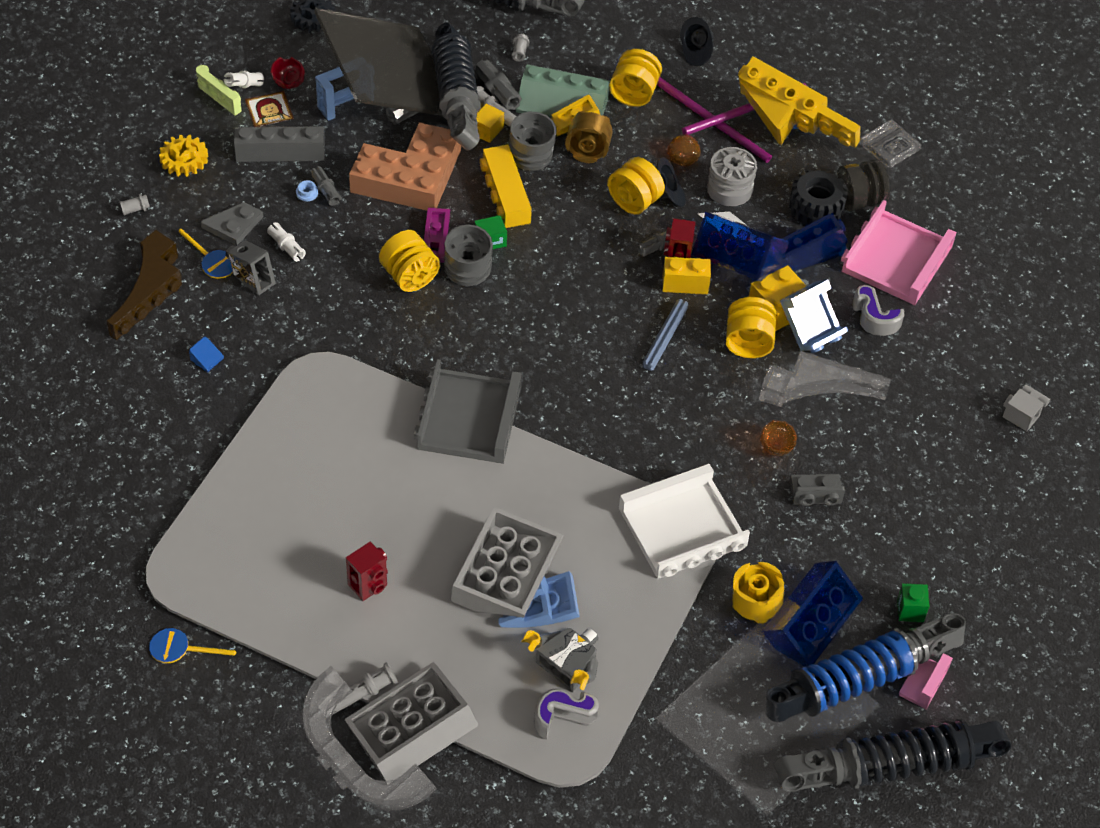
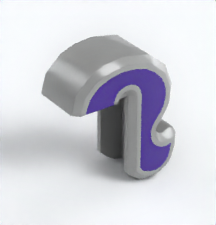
(872, 318)
(565, 706)

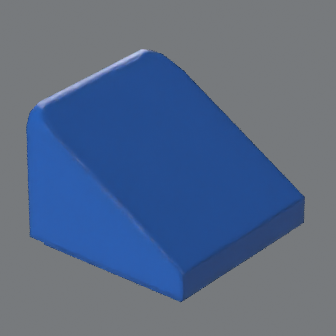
(205, 354)

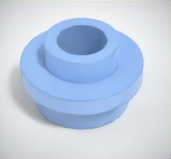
(307, 191)

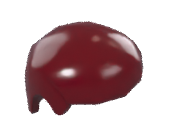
(287, 73)

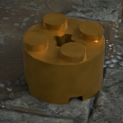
(589, 136)

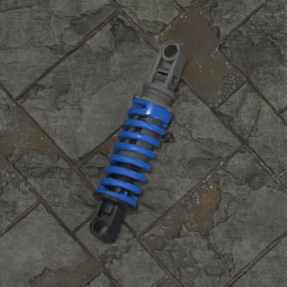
(863, 668)

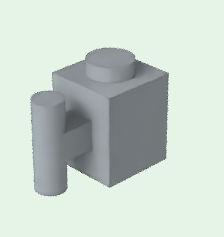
(1024, 407)

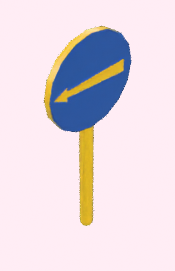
(214, 263)
(172, 644)

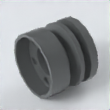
(532, 140)
(468, 255)

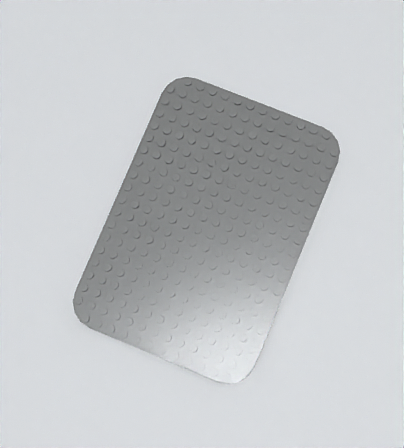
(338, 466)

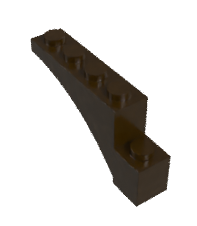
(155, 283)

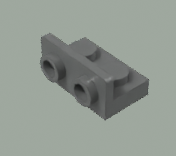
(817, 489)

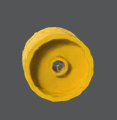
(636, 185)

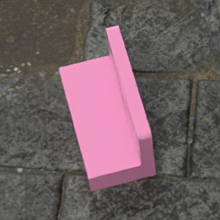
(924, 683)

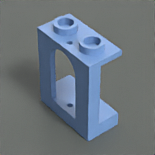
(325, 93)

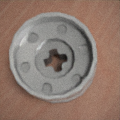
(731, 176)

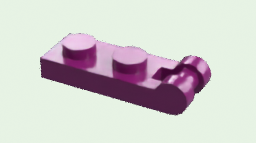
(436, 230)

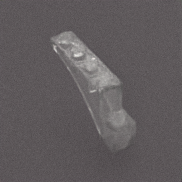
(819, 376)

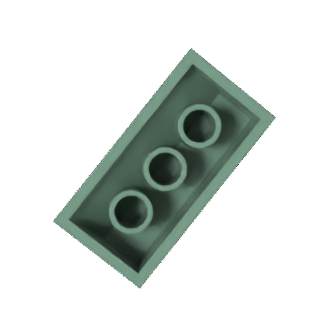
(552, 90)

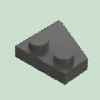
(233, 223)

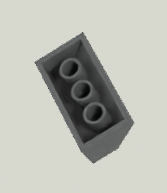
(279, 143)

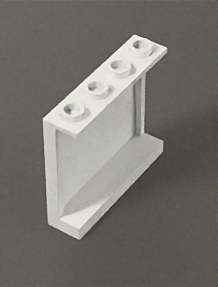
(682, 522)

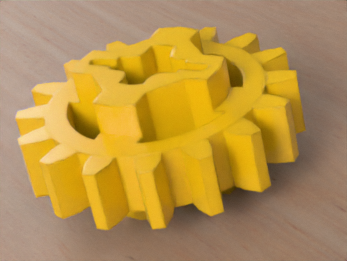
(183, 155)

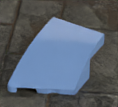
(552, 604)

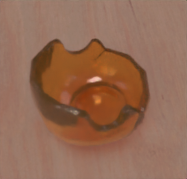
(684, 150)
(778, 438)

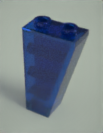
(815, 243)

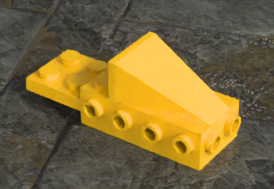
(786, 102)

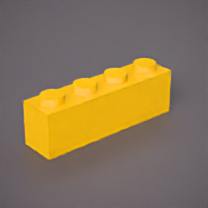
(506, 186)

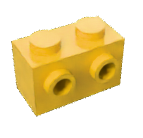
(686, 275)

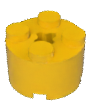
(758, 591)

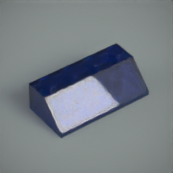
(739, 247)
(813, 613)

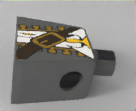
(251, 266)

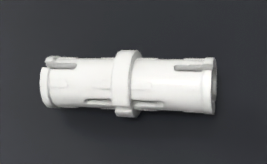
(244, 79)
(286, 241)

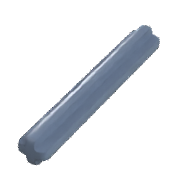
(665, 334)

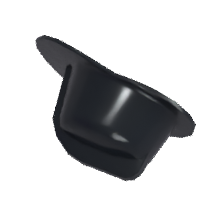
(696, 41)
(672, 186)

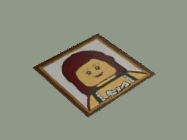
(269, 109)

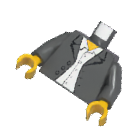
(566, 655)

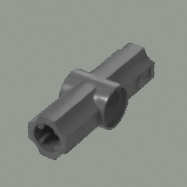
(498, 84)

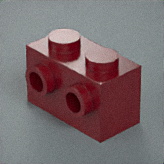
(680, 239)
(367, 571)

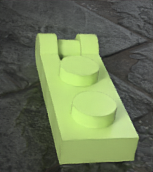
(218, 90)

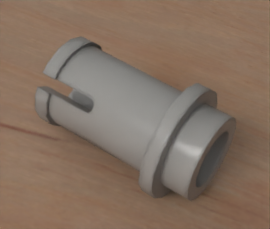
(520, 43)
(135, 204)

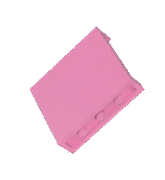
(896, 255)

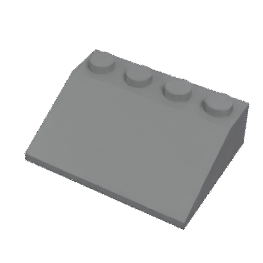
(505, 565)
(411, 722)

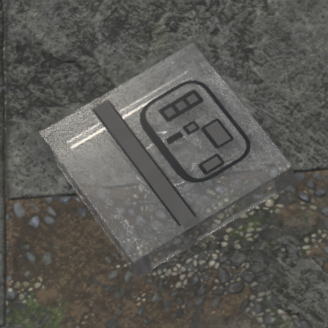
(890, 143)

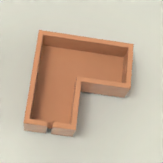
(409, 177)

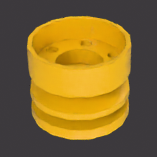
(635, 77)
(409, 260)
(751, 327)

